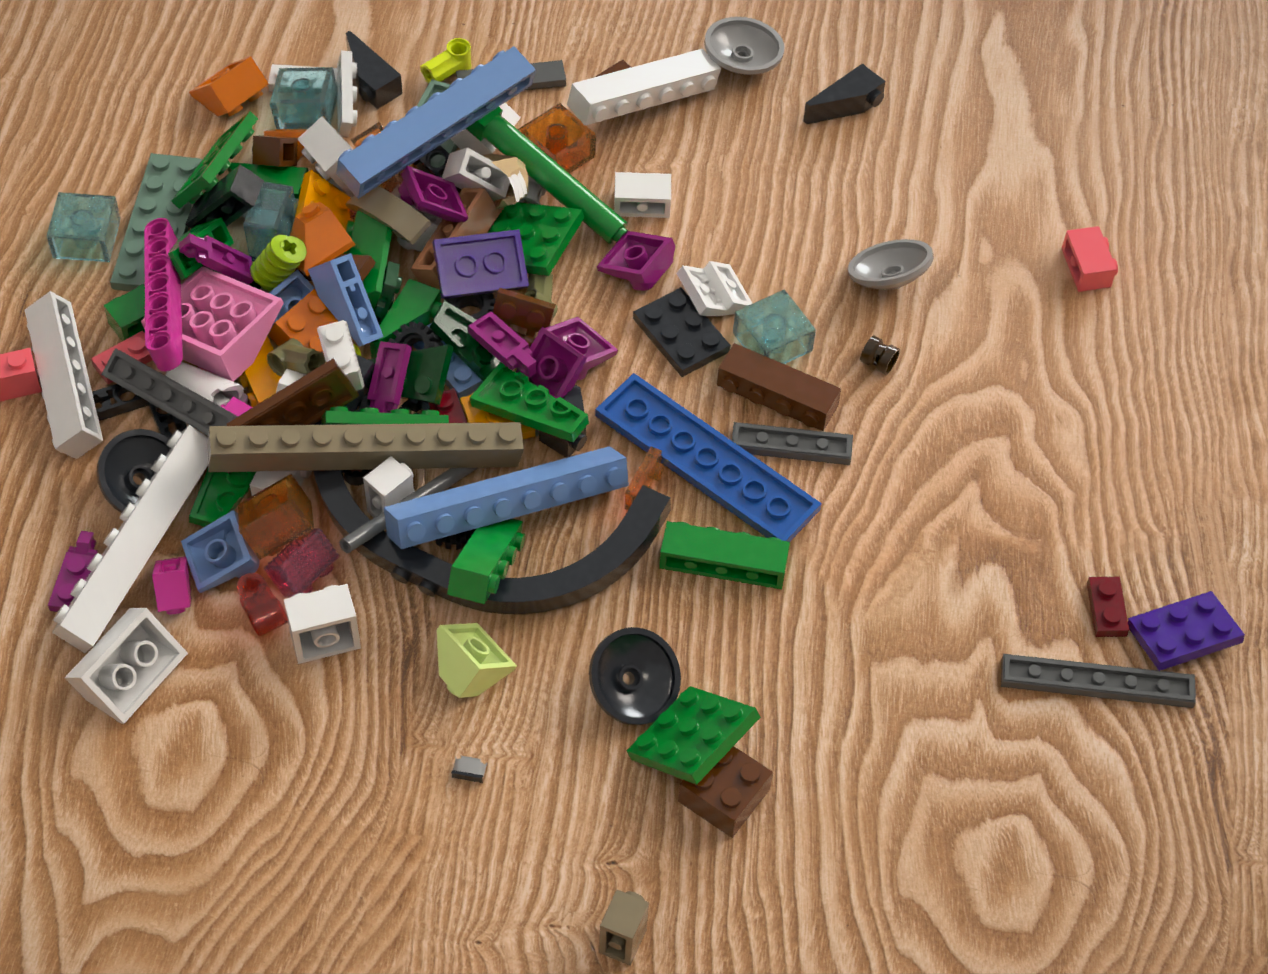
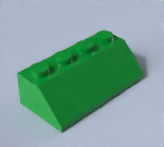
(373, 240)

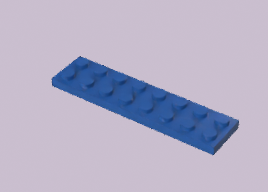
(708, 459)

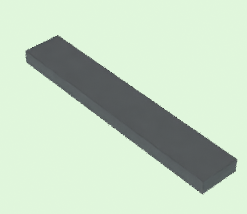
(165, 392)
(1098, 680)

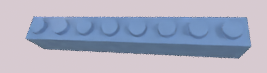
(434, 122)
(505, 497)

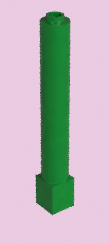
(550, 175)

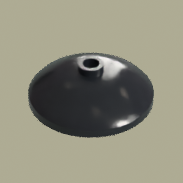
(128, 456)
(651, 671)

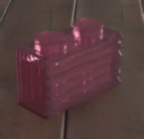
(302, 563)

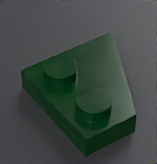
(391, 285)

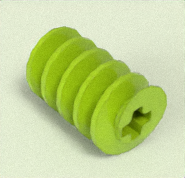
(278, 261)

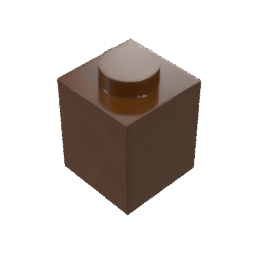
(274, 150)

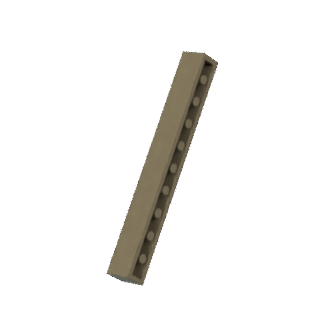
(363, 446)

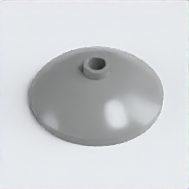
(744, 45)
(891, 264)

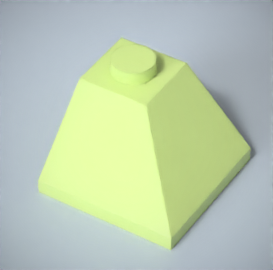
(470, 659)

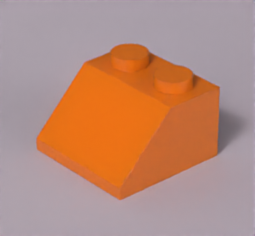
(231, 87)

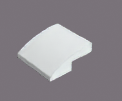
(714, 289)

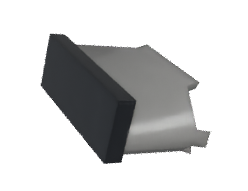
(469, 769)

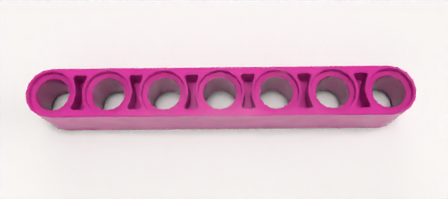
(162, 297)

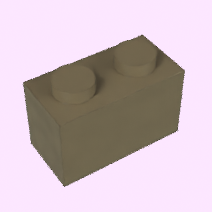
(623, 926)

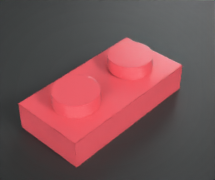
(132, 346)

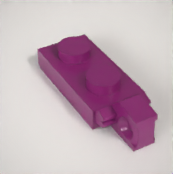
(218, 257)
(503, 343)
(388, 376)
(72, 570)

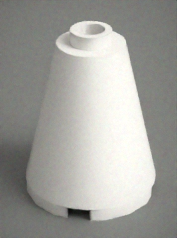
(207, 384)

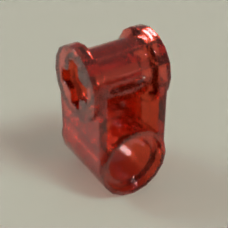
(260, 606)

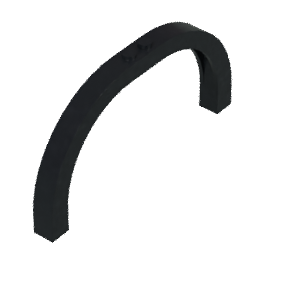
(513, 595)

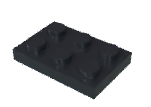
(681, 332)

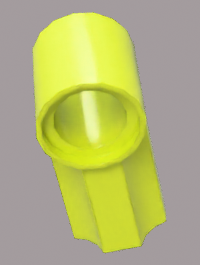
(445, 64)

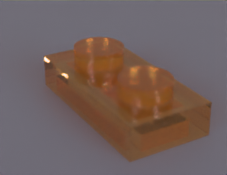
(649, 470)

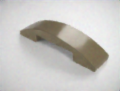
(391, 212)

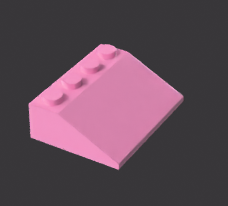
(224, 322)

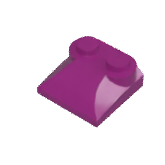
(432, 195)
(639, 259)
(586, 341)
(556, 365)

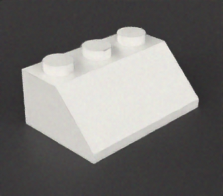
(127, 664)

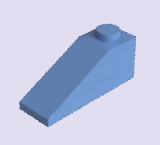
(346, 298)

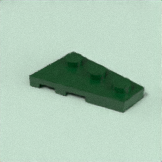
(452, 327)
(426, 374)

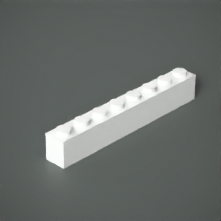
(134, 541)

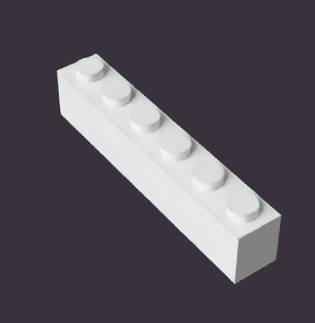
(643, 86)
(63, 375)

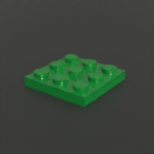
(543, 232)
(693, 734)

